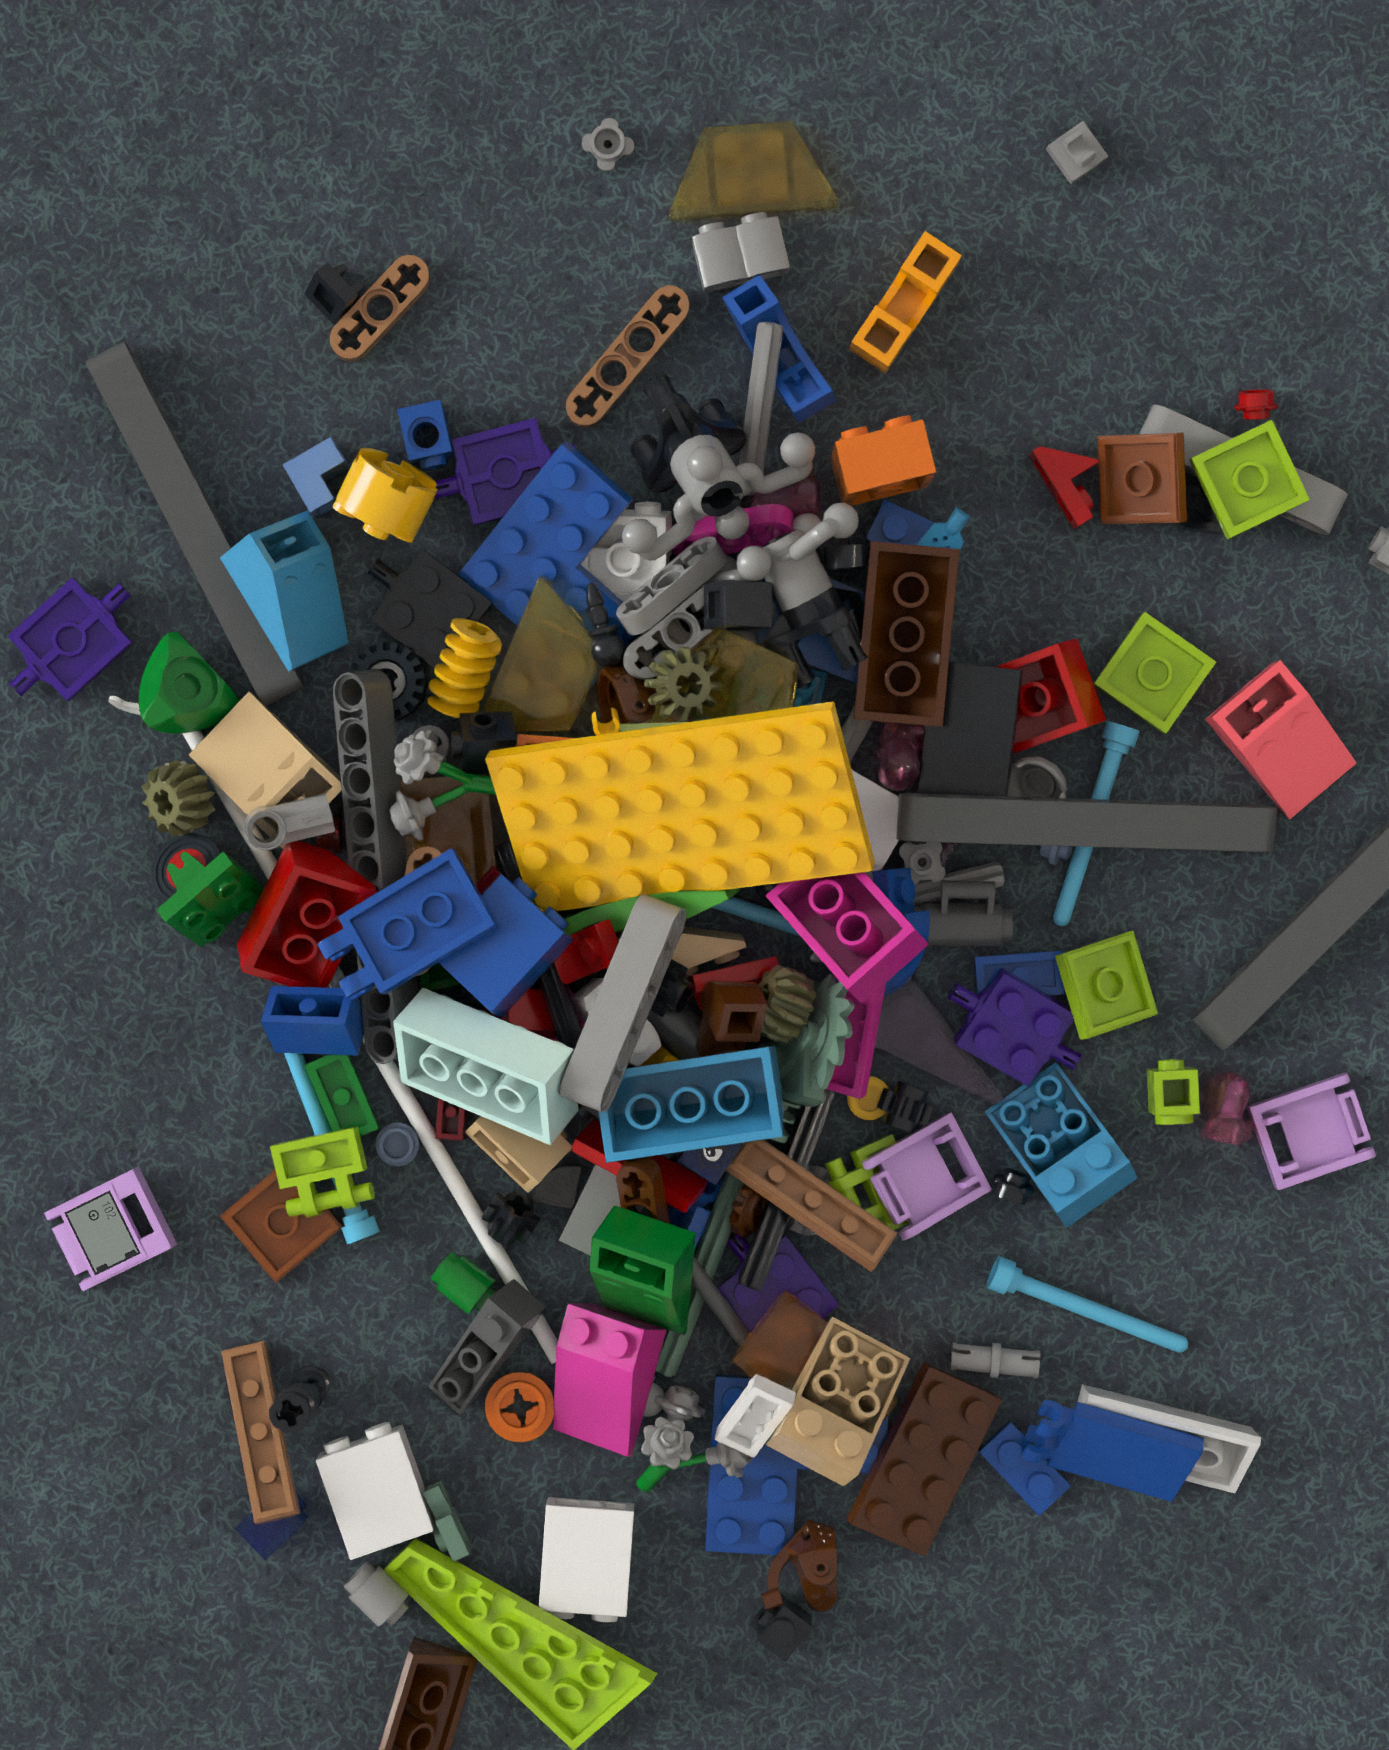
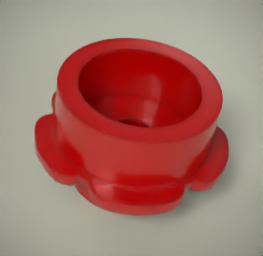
(1256, 403)

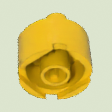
(386, 495)

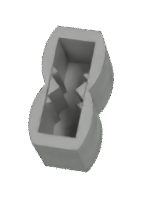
(740, 252)

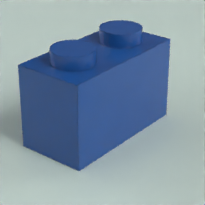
(313, 1021)

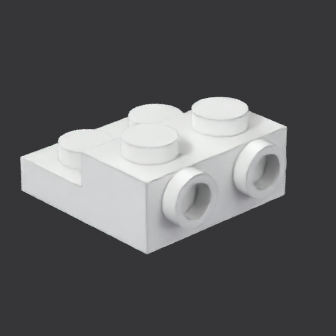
(615, 564)

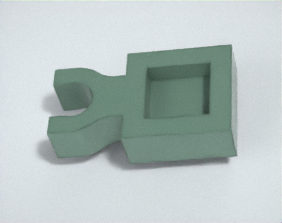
(449, 1531)

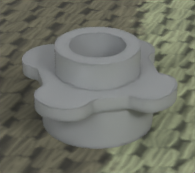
(607, 132)
(930, 852)

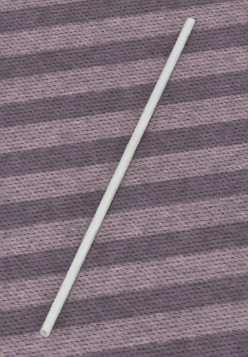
(410, 1107)

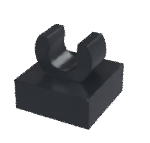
(331, 292)

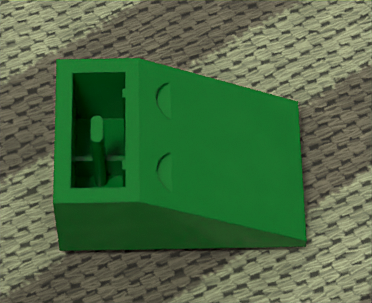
(644, 1268)

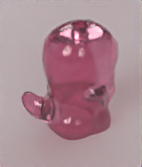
(800, 498)
(899, 755)
(1225, 1104)

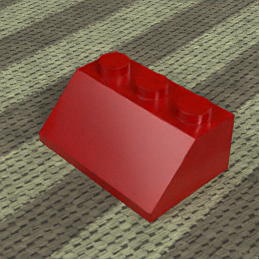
(297, 913)

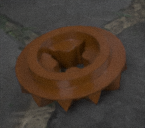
(746, 1211)

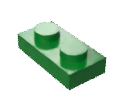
(342, 1093)

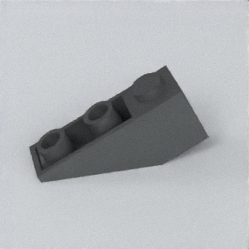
(486, 1345)

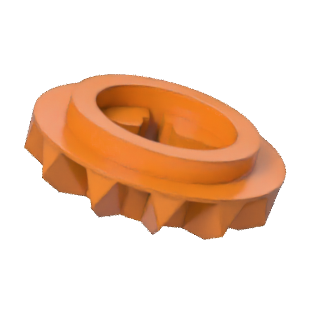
(506, 1422)

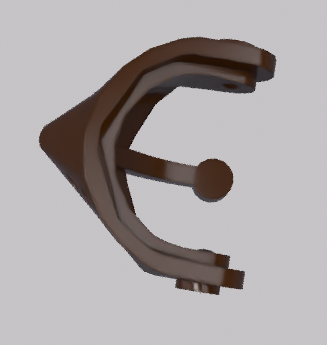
(625, 694)
(814, 1564)

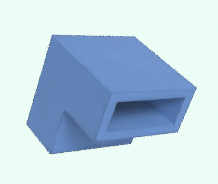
(310, 475)

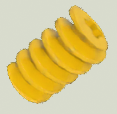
(465, 668)

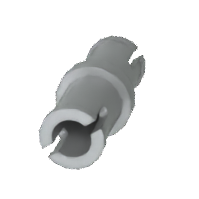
(995, 1360)

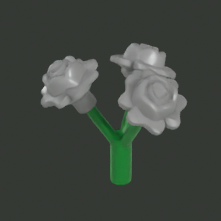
(414, 758)
(671, 1444)

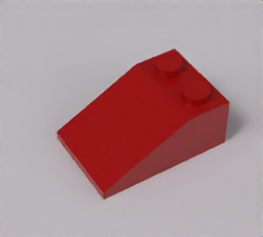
(1054, 695)

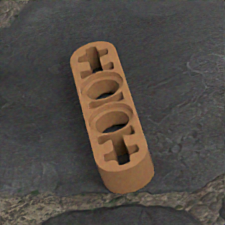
(623, 353)

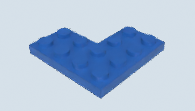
(551, 535)
(759, 1508)

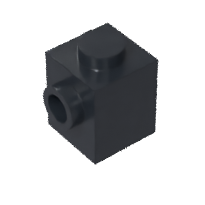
(480, 734)

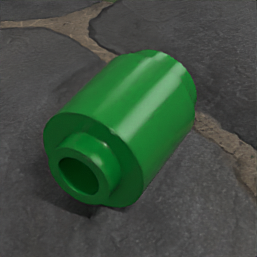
(463, 1282)

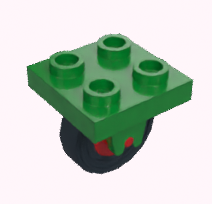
(201, 887)

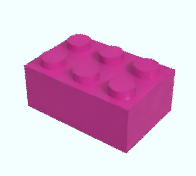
(850, 928)

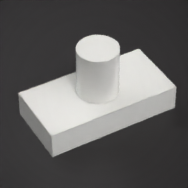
(755, 1415)

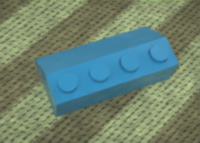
(694, 1105)

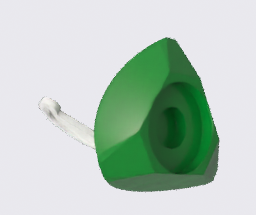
(179, 690)

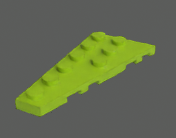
(542, 1660)

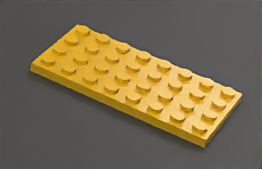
(683, 807)

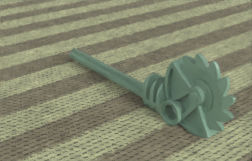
(805, 1072)

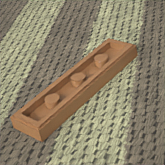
(812, 1202)
(260, 1443)

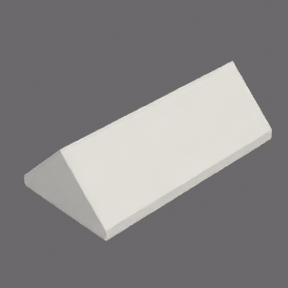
(1226, 1444)

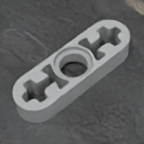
(671, 585)
(646, 642)

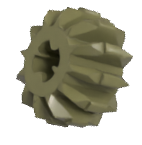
(699, 676)
(178, 798)
(788, 1001)

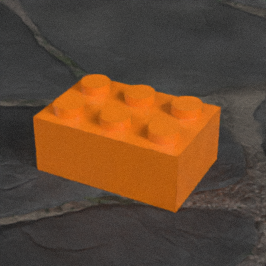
(882, 461)

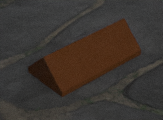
(906, 633)
(428, 1698)

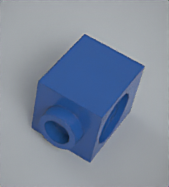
(420, 416)

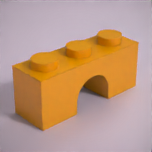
(905, 302)

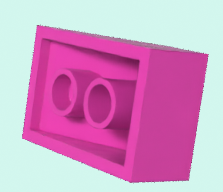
(604, 1375)

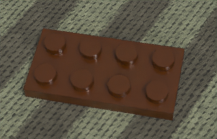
(924, 1459)

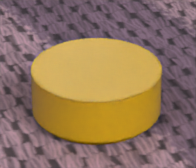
(866, 1107)

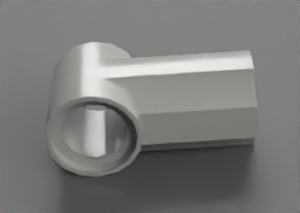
(294, 821)

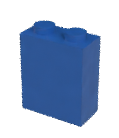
(514, 954)

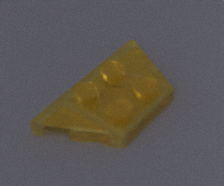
(750, 172)
(545, 666)

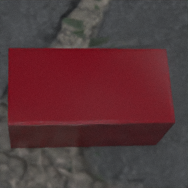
(451, 1121)

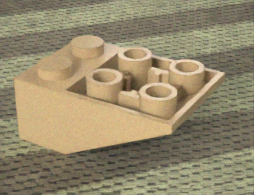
(262, 761)
(839, 1402)

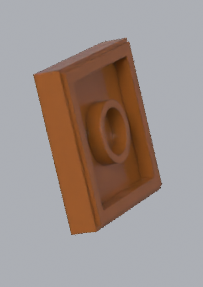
(1142, 478)
(272, 1235)

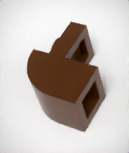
(730, 1017)

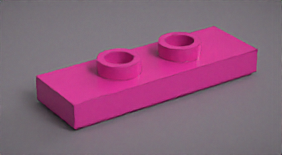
(854, 1073)

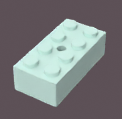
(484, 1065)

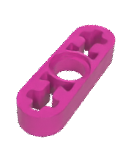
(765, 525)

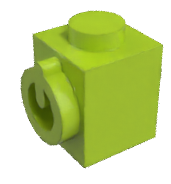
(1173, 1092)

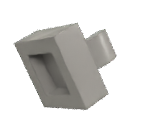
(1077, 152)

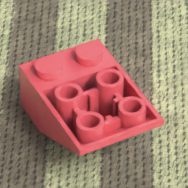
(1282, 738)

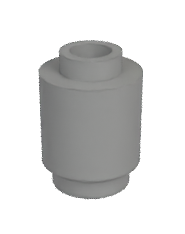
(377, 1594)

